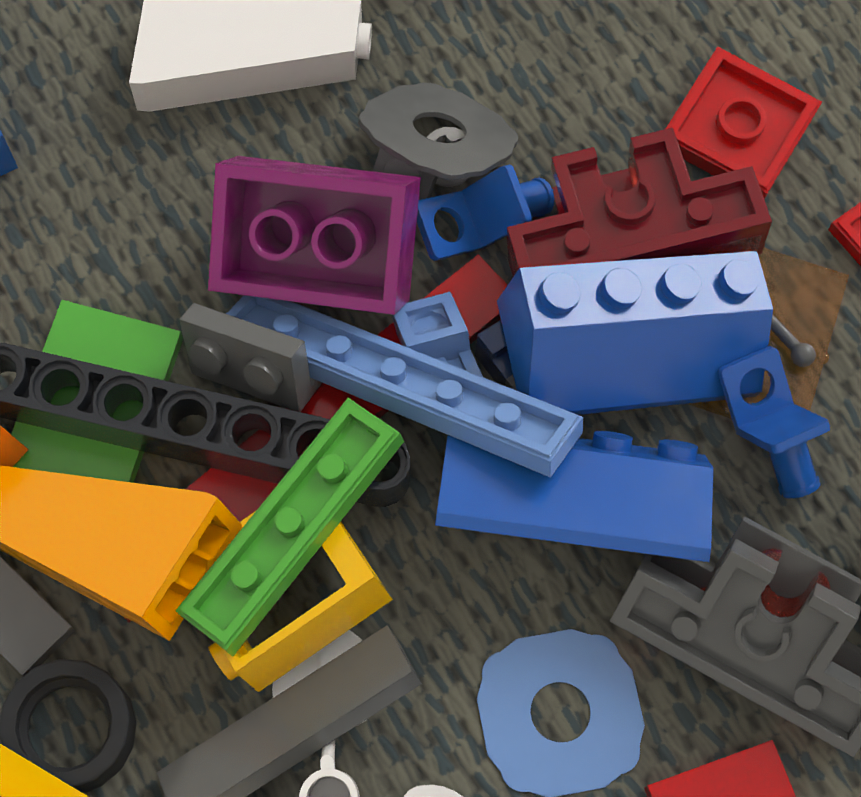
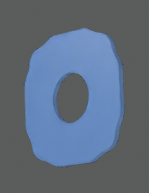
(560, 768)

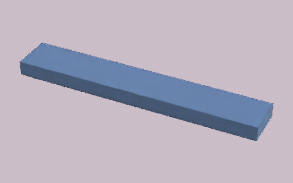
(422, 386)

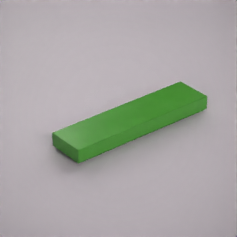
(290, 526)

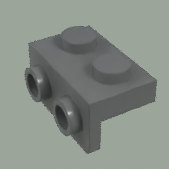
(247, 357)

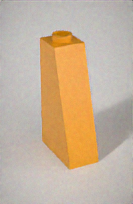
(114, 539)

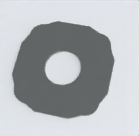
(390, 126)

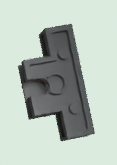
(760, 624)

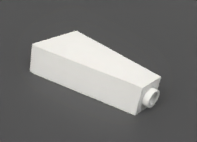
(243, 48)

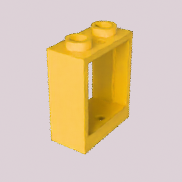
(317, 626)

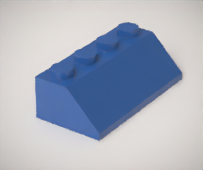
(635, 330)
(597, 497)

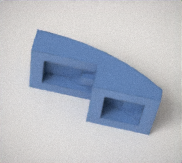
(437, 330)

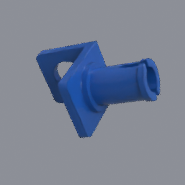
(483, 211)
(775, 422)

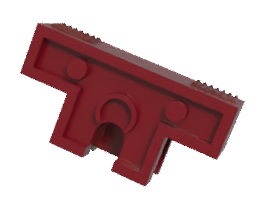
(641, 210)

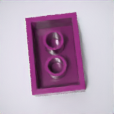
(313, 234)

